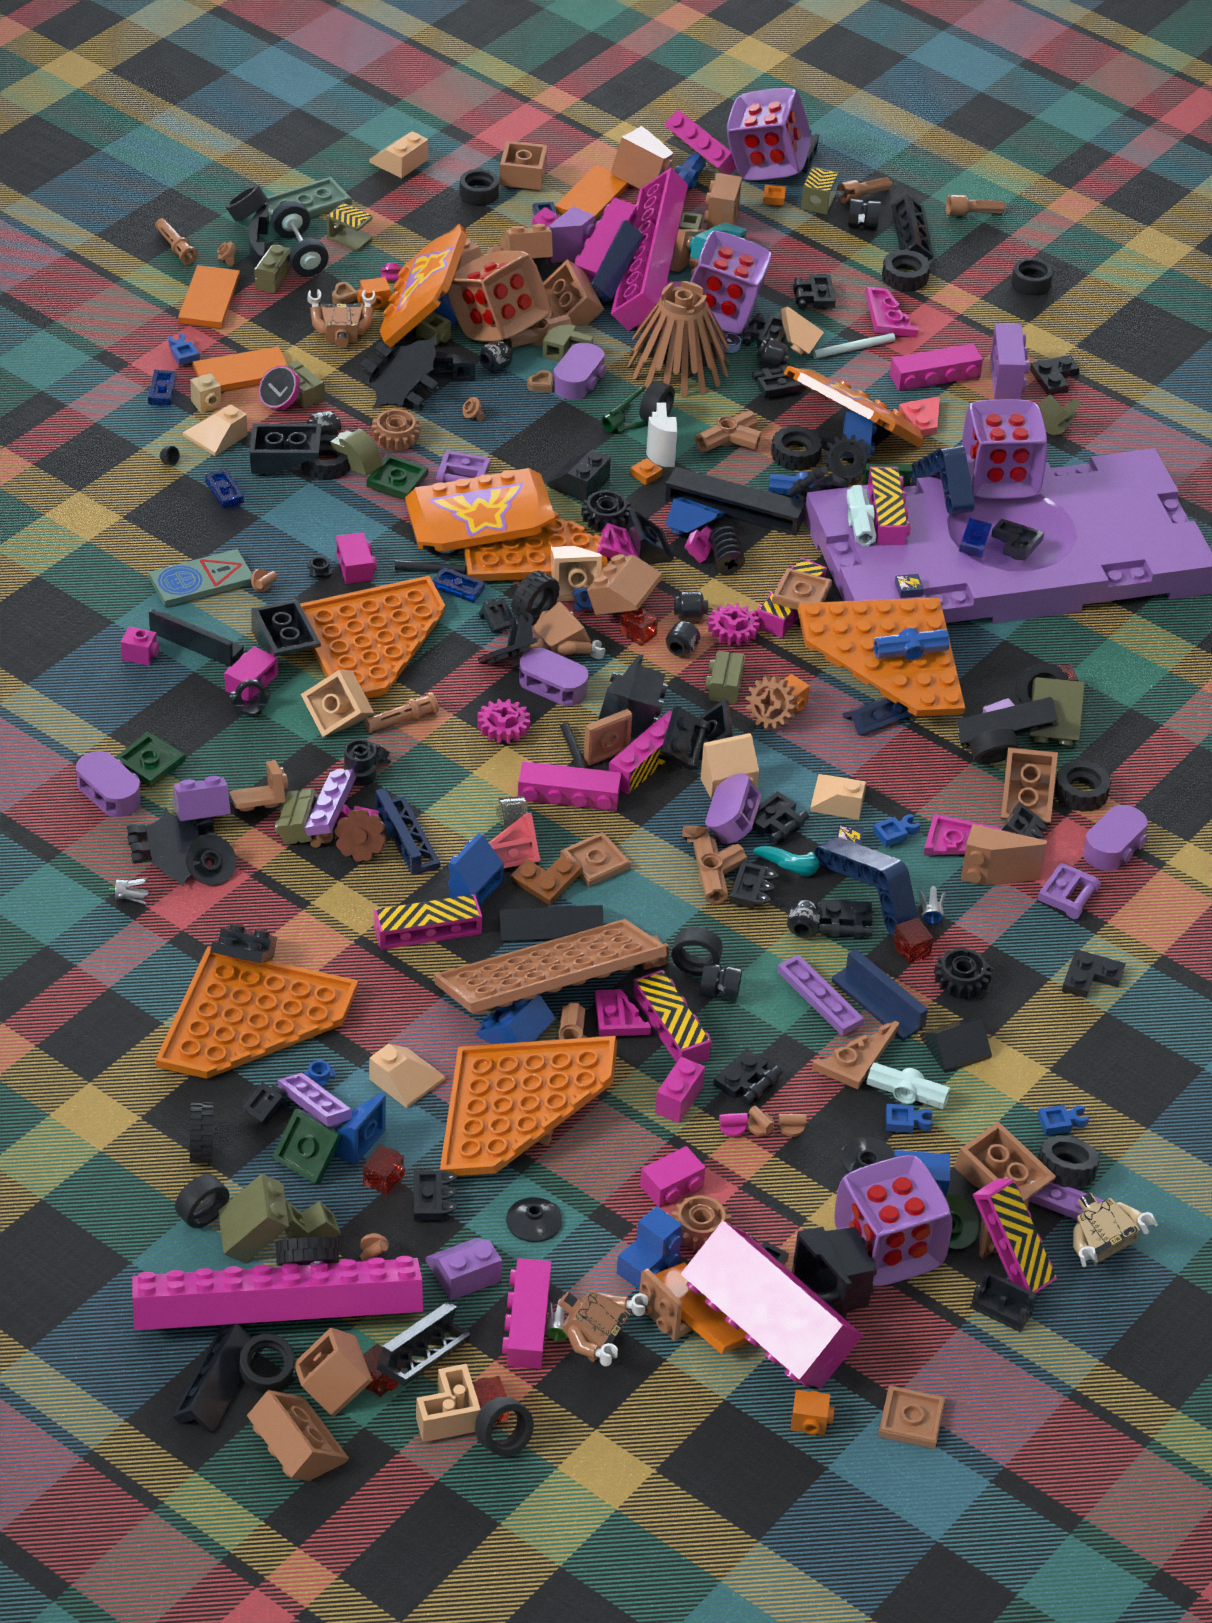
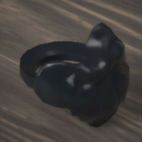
(252, 706)

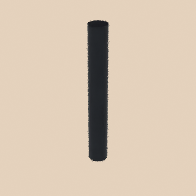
(427, 567)
(573, 746)

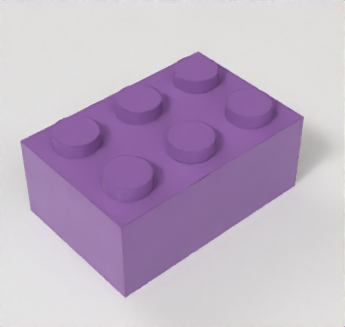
(1008, 361)

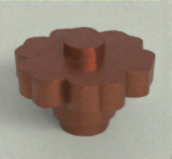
(360, 835)

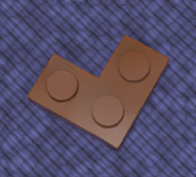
(547, 884)

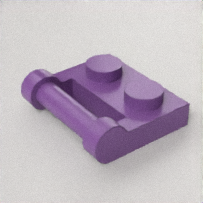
(461, 464)
(1061, 886)

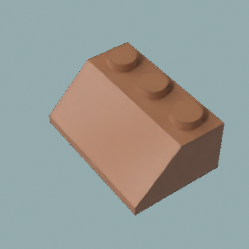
(572, 295)
(623, 585)
(296, 1435)

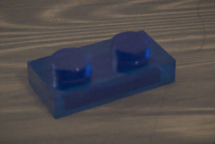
(162, 387)
(224, 488)
(975, 537)
(458, 584)

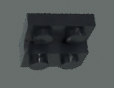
(245, 944)

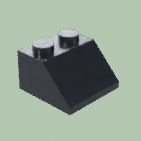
(582, 475)

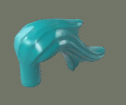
(800, 864)

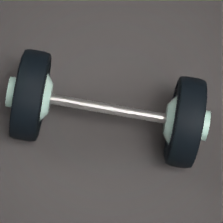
(308, 255)

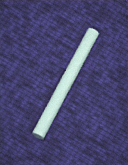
(851, 346)

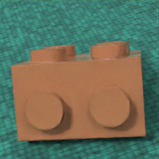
(268, 795)
(663, 1306)

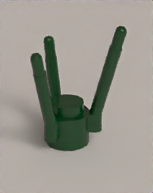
(615, 419)

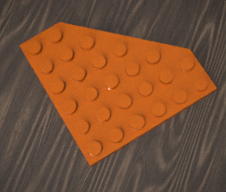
(521, 556)
(374, 630)
(846, 637)
(248, 1011)
(516, 1095)

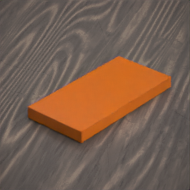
(593, 192)
(209, 297)
(240, 369)
(699, 1315)

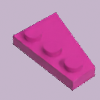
(886, 313)
(949, 835)

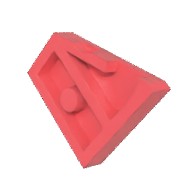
(922, 414)
(517, 842)

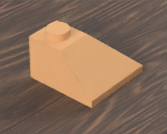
(799, 331)
(219, 430)
(574, 569)
(838, 796)
(403, 1074)

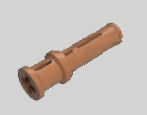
(179, 245)
(412, 709)

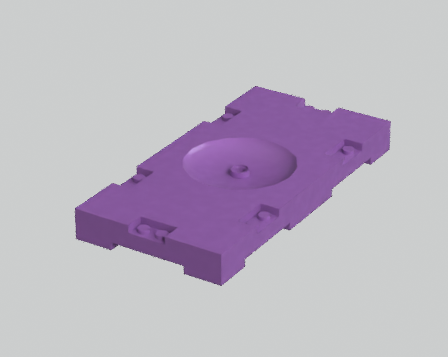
(1106, 531)

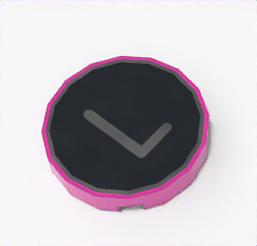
(279, 388)

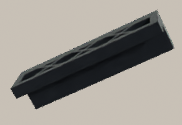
(912, 226)
(415, 1342)

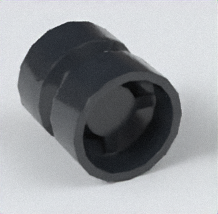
(871, 215)
(361, 757)
(721, 981)

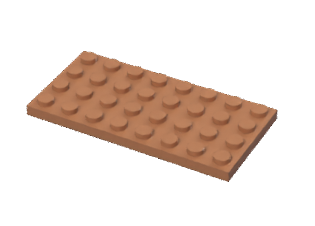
(549, 966)

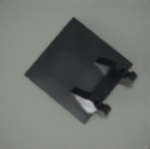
(518, 642)

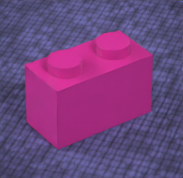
(355, 558)
(252, 665)
(680, 1089)
(672, 1176)

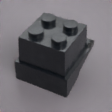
(638, 692)
(835, 1267)

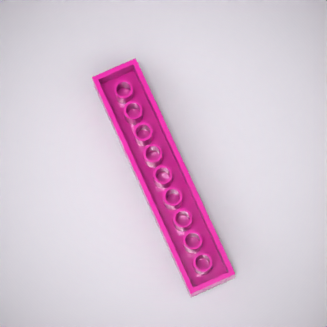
(659, 214)
(276, 1293)

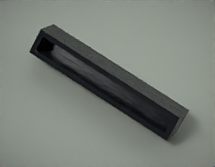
(738, 501)

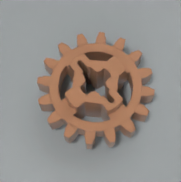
(773, 691)

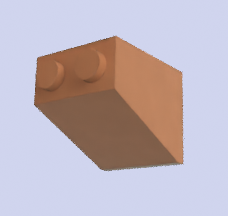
(641, 158)

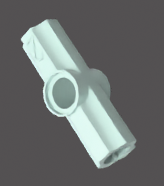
(861, 515)
(908, 1085)

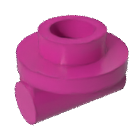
(390, 272)
(733, 1124)

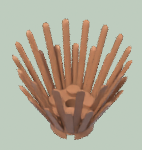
(681, 314)

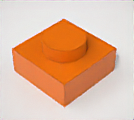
(774, 195)
(646, 471)

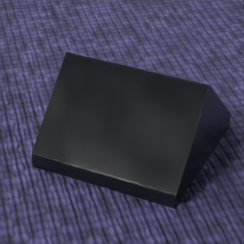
(648, 539)
(720, 721)
(958, 1043)

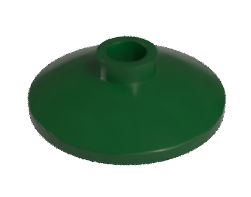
(964, 1222)

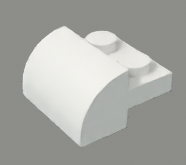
(662, 437)

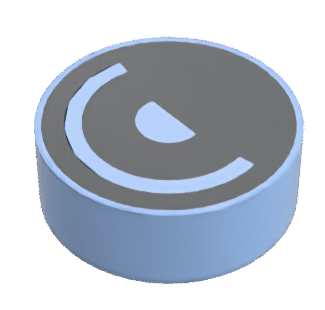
(733, 343)

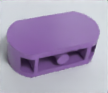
(579, 371)
(553, 676)
(108, 783)
(733, 809)
(1115, 838)

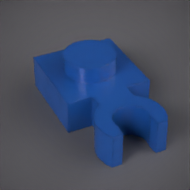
(183, 351)
(894, 831)
(904, 1118)
(1059, 1120)

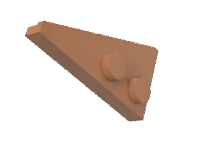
(682, 251)
(854, 1061)

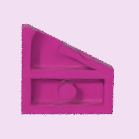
(615, 541)

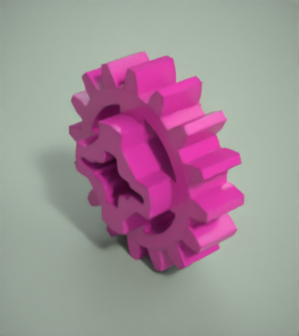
(733, 624)
(503, 721)

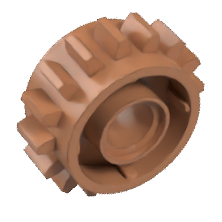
(396, 430)
(699, 1219)

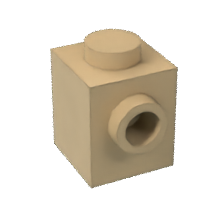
(205, 393)

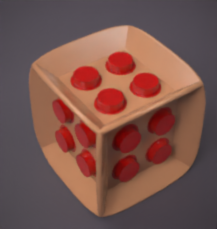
(498, 296)

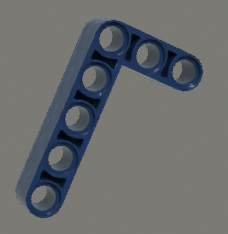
(955, 477)
(876, 869)

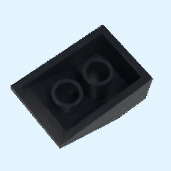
(282, 446)
(283, 628)

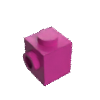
(139, 646)

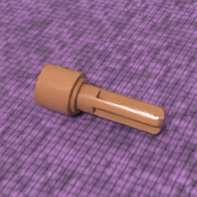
(855, 190)
(960, 205)

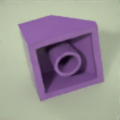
(570, 234)
(201, 798)
(466, 1267)

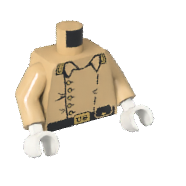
(1107, 1228)

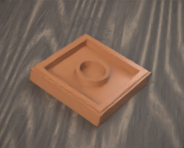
(800, 588)
(607, 737)
(598, 859)
(911, 1417)

